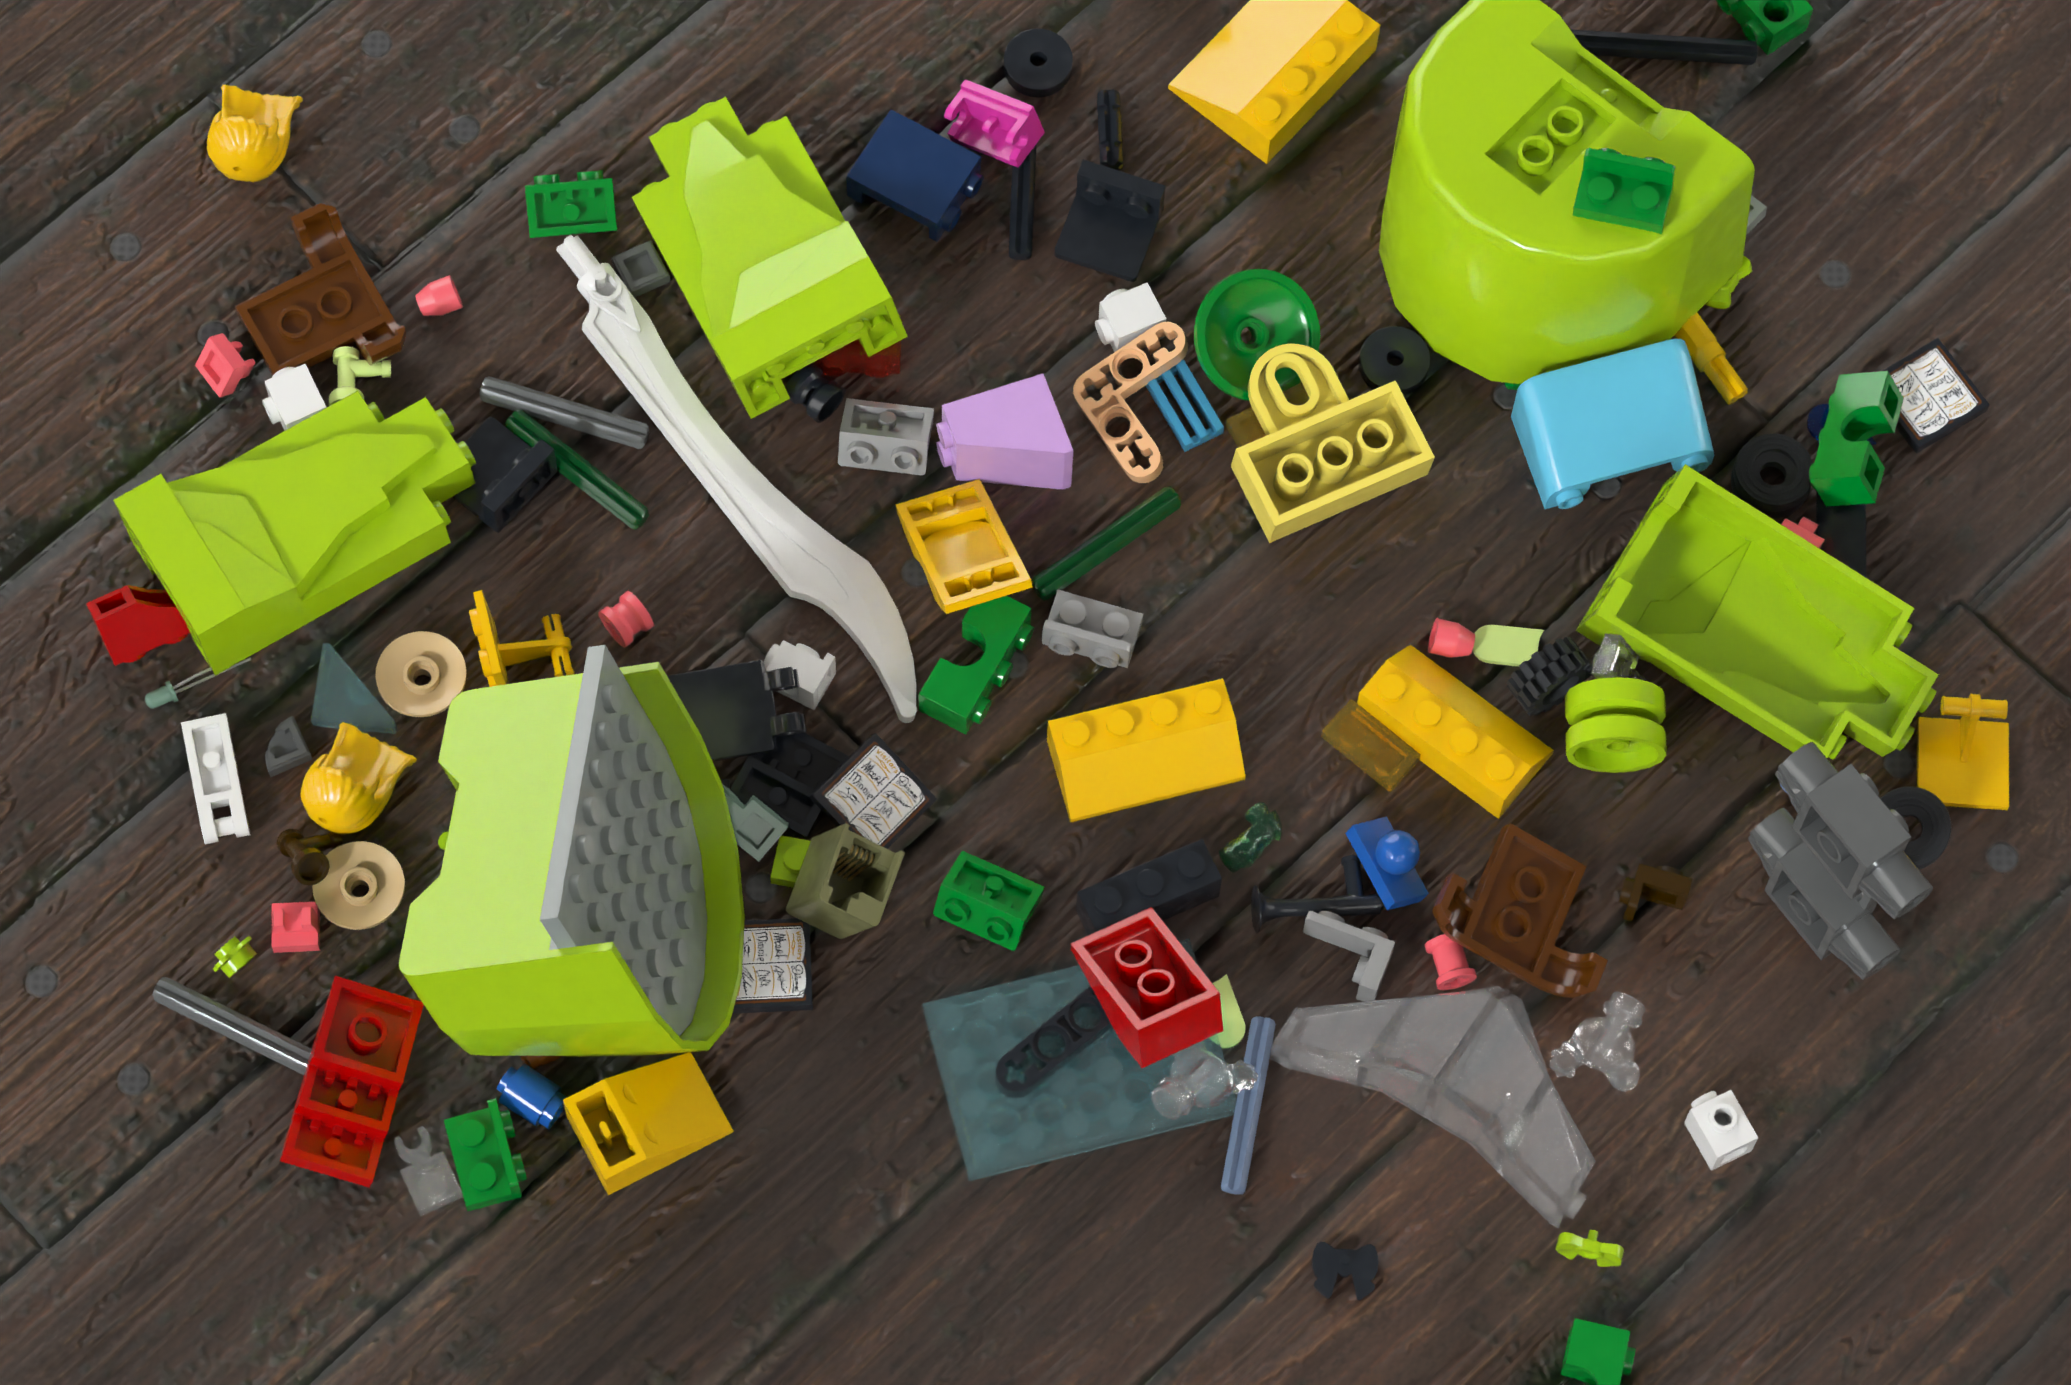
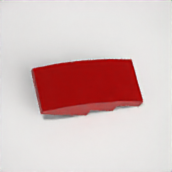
(352, 1081)

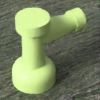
(350, 367)

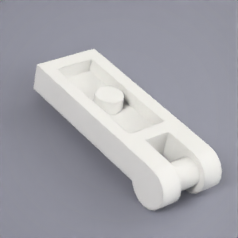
(215, 776)

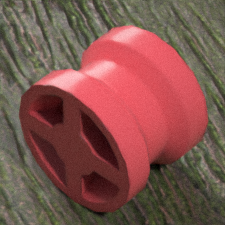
(626, 619)

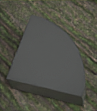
(286, 748)

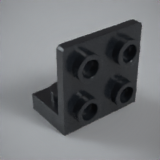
(1111, 221)
(504, 473)

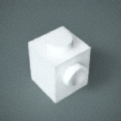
(1127, 315)
(292, 396)
(1720, 1128)

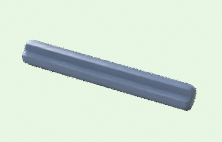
(1248, 1108)

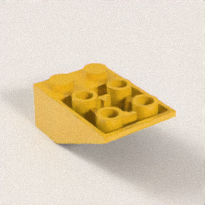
(645, 1119)

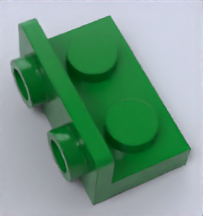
(1624, 189)
(570, 207)
(987, 900)
(483, 1156)

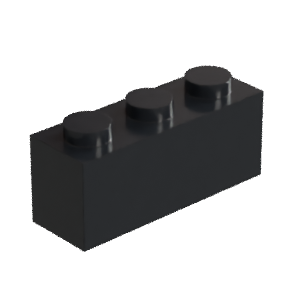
(1165, 884)

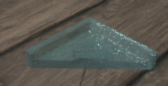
(344, 698)

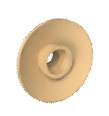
(415, 656)
(358, 865)

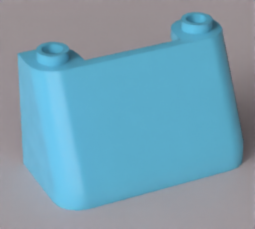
(1611, 420)

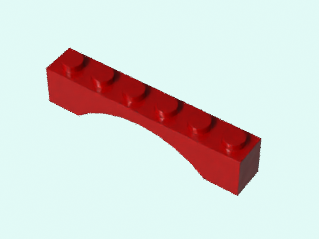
(136, 622)

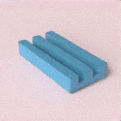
(1202, 435)

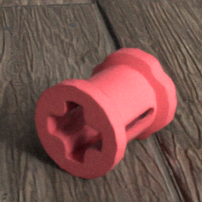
(1450, 963)

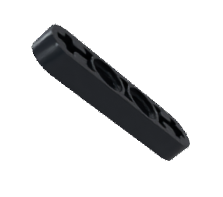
(1059, 1025)

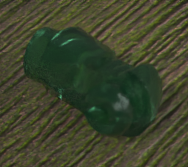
(1250, 844)

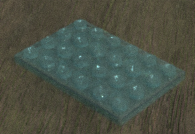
(1082, 1107)

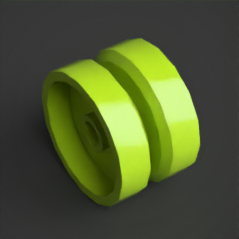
(1615, 725)

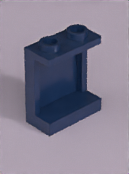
(916, 173)

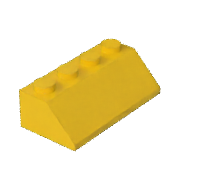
(1454, 729)
(1146, 750)

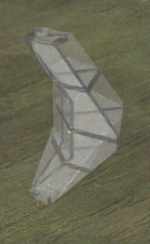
(1465, 1067)

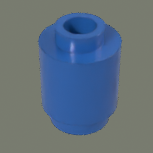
(531, 1096)

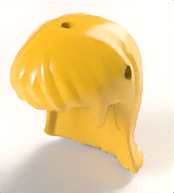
(250, 133)
(353, 781)

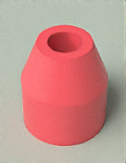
(439, 297)
(1450, 639)

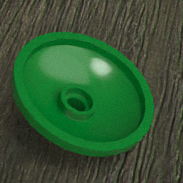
(1274, 313)

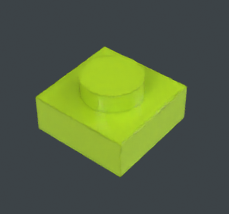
(788, 860)

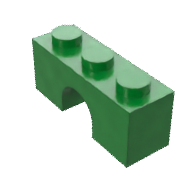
(1846, 463)
(961, 693)
(1597, 1353)

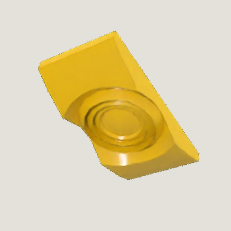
(962, 546)

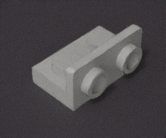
(885, 436)
(1091, 629)

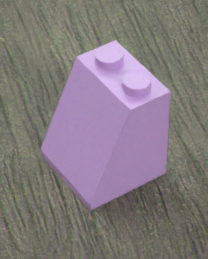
(1007, 437)

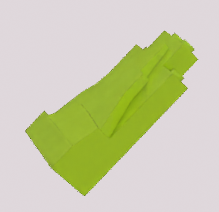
(761, 251)
(298, 522)
(1762, 623)

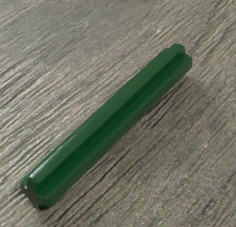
(581, 471)
(1106, 543)

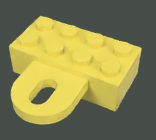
(1327, 450)

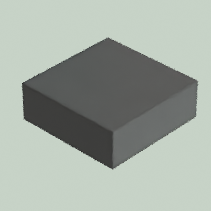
(641, 269)

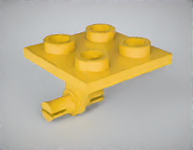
(497, 656)
(1965, 758)

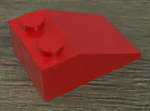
(1149, 987)

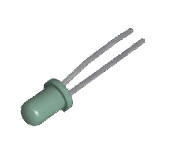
(166, 693)

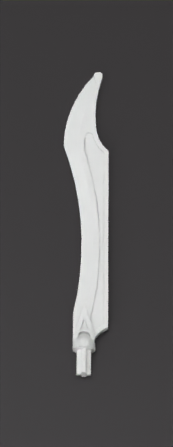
(788, 542)

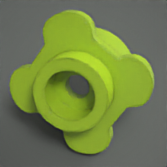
(234, 956)

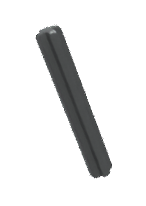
(564, 412)
(232, 1024)

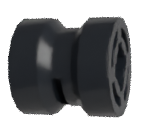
(815, 392)

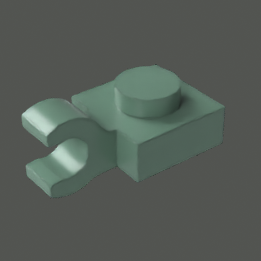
(754, 824)

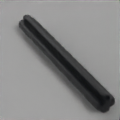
(1668, 47)

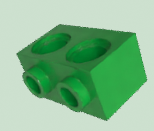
(1768, 34)

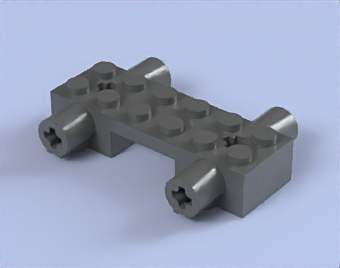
(1838, 861)

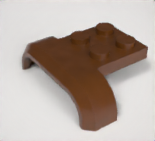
(324, 306)
(1520, 914)

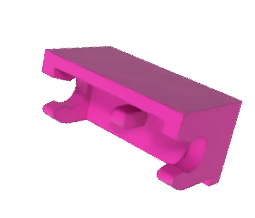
(993, 123)

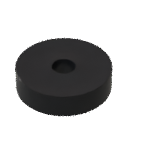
(1038, 45)
(1394, 343)

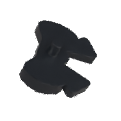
(1329, 1262)

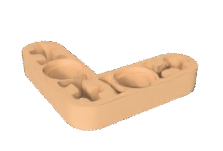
(1113, 401)

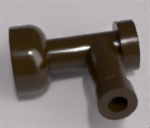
(308, 860)

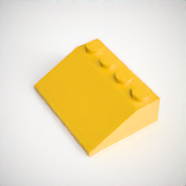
(1276, 68)

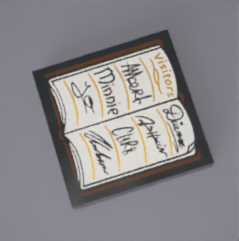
(1935, 395)
(873, 794)
(775, 967)

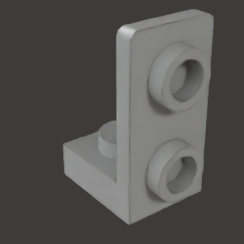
(1364, 941)

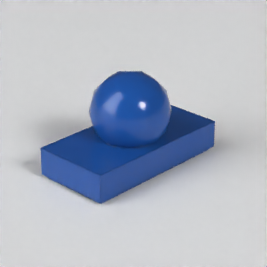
(1389, 861)

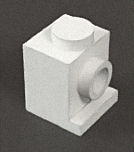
(812, 671)

